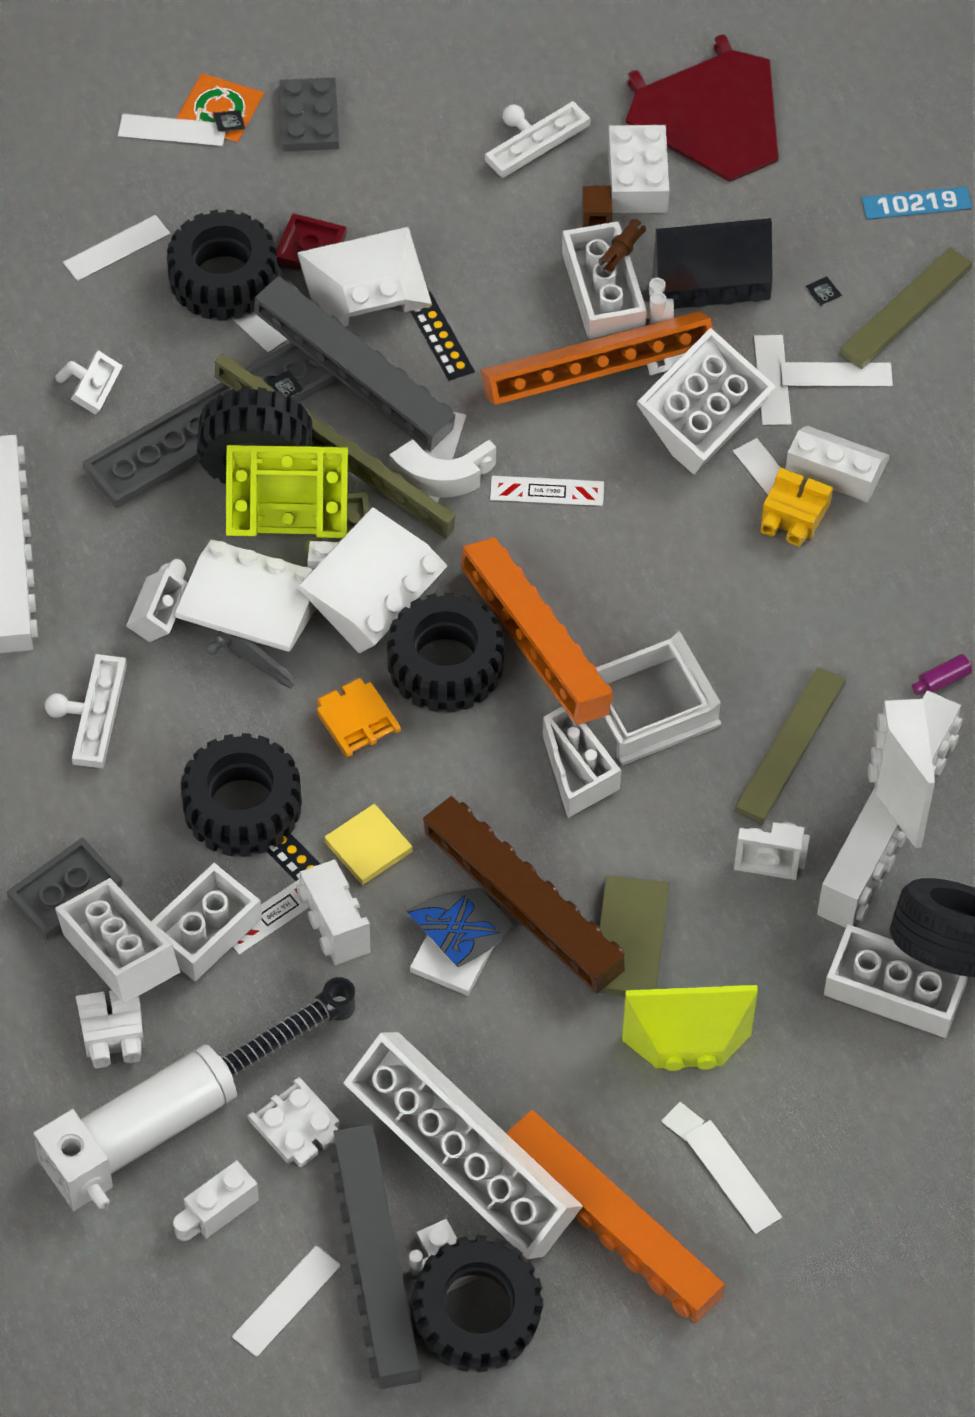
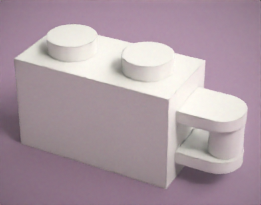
(158, 601)
(216, 1203)

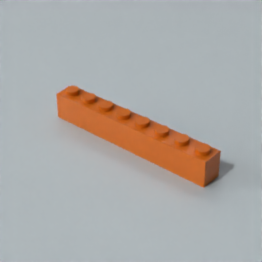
(593, 358)
(536, 631)
(621, 1222)

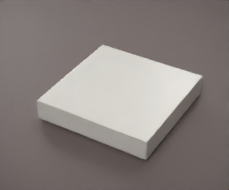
(437, 967)

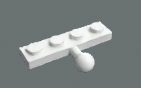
(535, 138)
(96, 712)

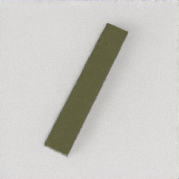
(905, 308)
(790, 745)

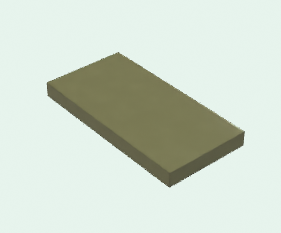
(635, 920)

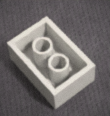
(638, 168)
(208, 920)

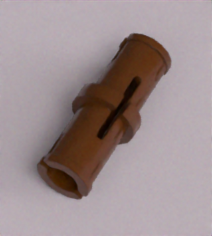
(622, 245)

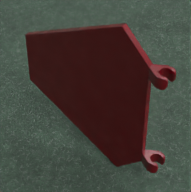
(714, 111)

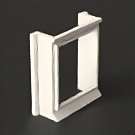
(673, 729)

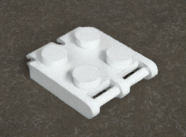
(296, 1124)

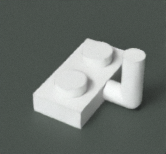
(95, 380)
(431, 1240)

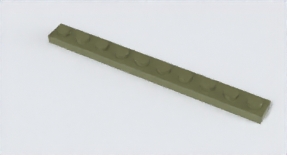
(360, 464)

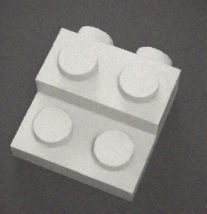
(774, 852)

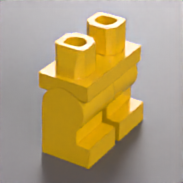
(794, 513)

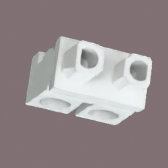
(110, 1032)

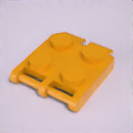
(356, 717)

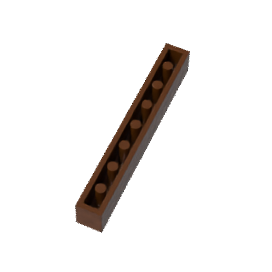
(525, 894)

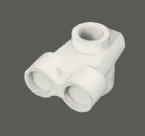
(658, 306)

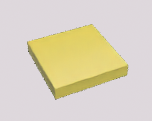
(368, 844)

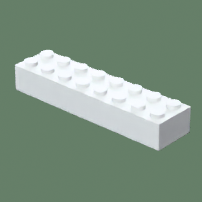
(876, 834)
(462, 1145)

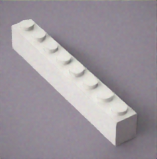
(15, 578)

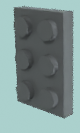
(309, 114)
(59, 881)

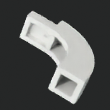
(441, 476)

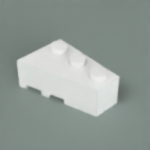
(579, 762)
(334, 912)

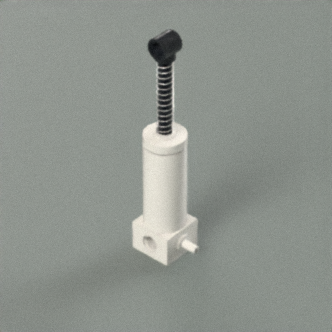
(87, 1150)

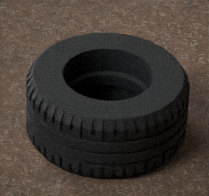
(937, 924)

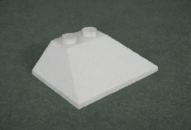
(365, 275)

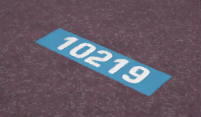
(916, 202)

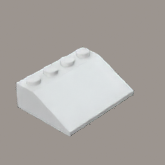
(704, 400)
(371, 578)
(247, 596)
(903, 765)

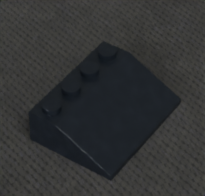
(715, 262)

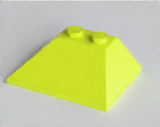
(286, 490)
(688, 1024)

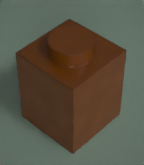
(596, 205)

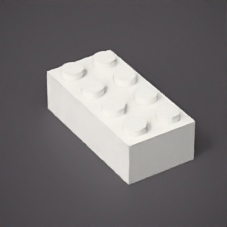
(605, 299)
(117, 940)
(888, 982)

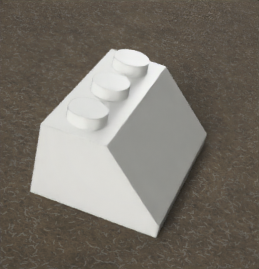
(836, 462)

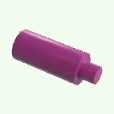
(943, 675)

